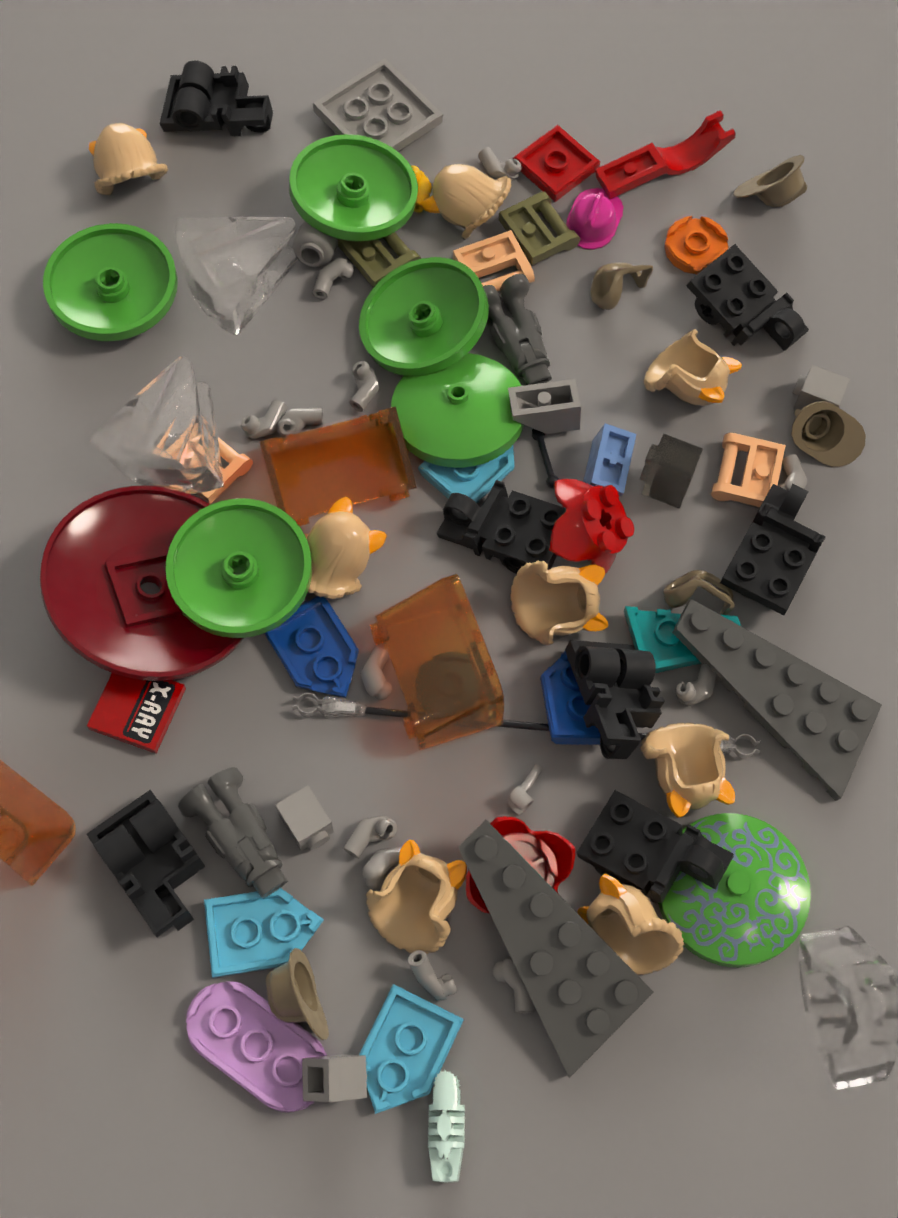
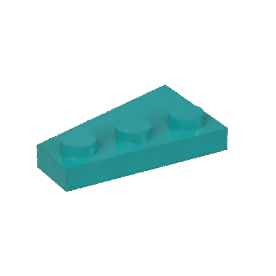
(653, 633)

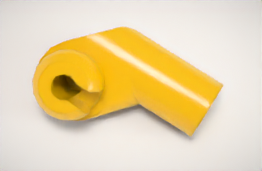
(424, 188)

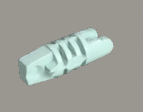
(446, 1128)

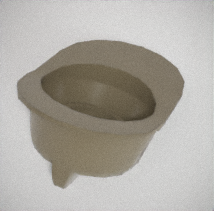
(777, 185)
(828, 434)
(294, 994)

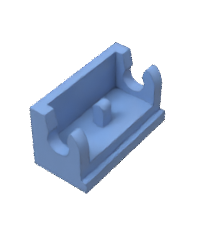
(610, 458)

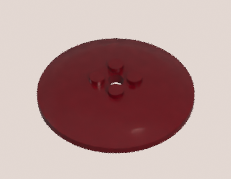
(95, 578)

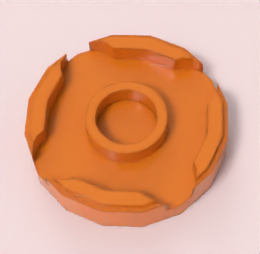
(695, 243)

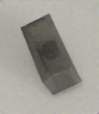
(669, 470)

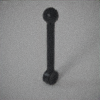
(539, 436)

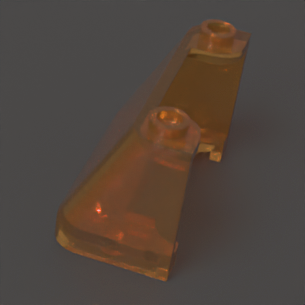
(348, 459)
(440, 664)
(31, 826)

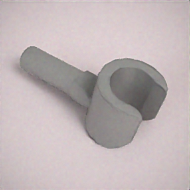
(519, 799)

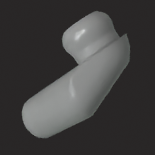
(498, 169)
(328, 274)
(366, 383)
(297, 419)
(794, 473)

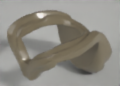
(608, 284)
(681, 589)

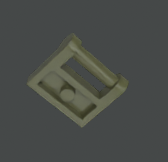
(532, 233)
(373, 258)

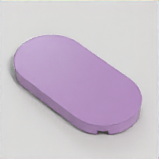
(251, 1045)

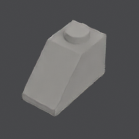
(547, 406)

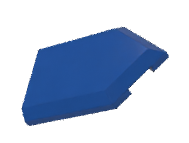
(316, 648)
(566, 706)

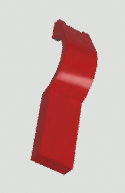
(654, 161)

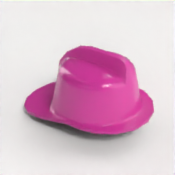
(595, 218)

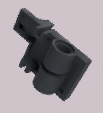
(209, 99)
(743, 302)
(505, 527)
(774, 551)
(619, 692)
(649, 849)
(148, 860)

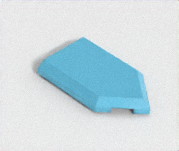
(470, 481)
(256, 932)
(406, 1048)

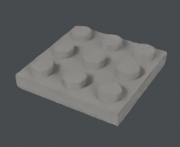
(379, 106)

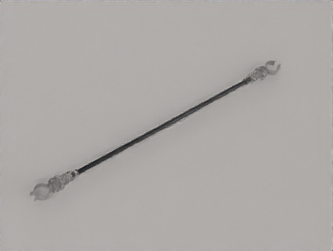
(336, 707)

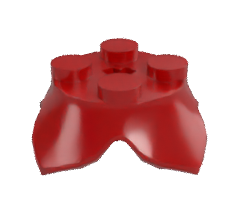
(592, 525)
(544, 850)

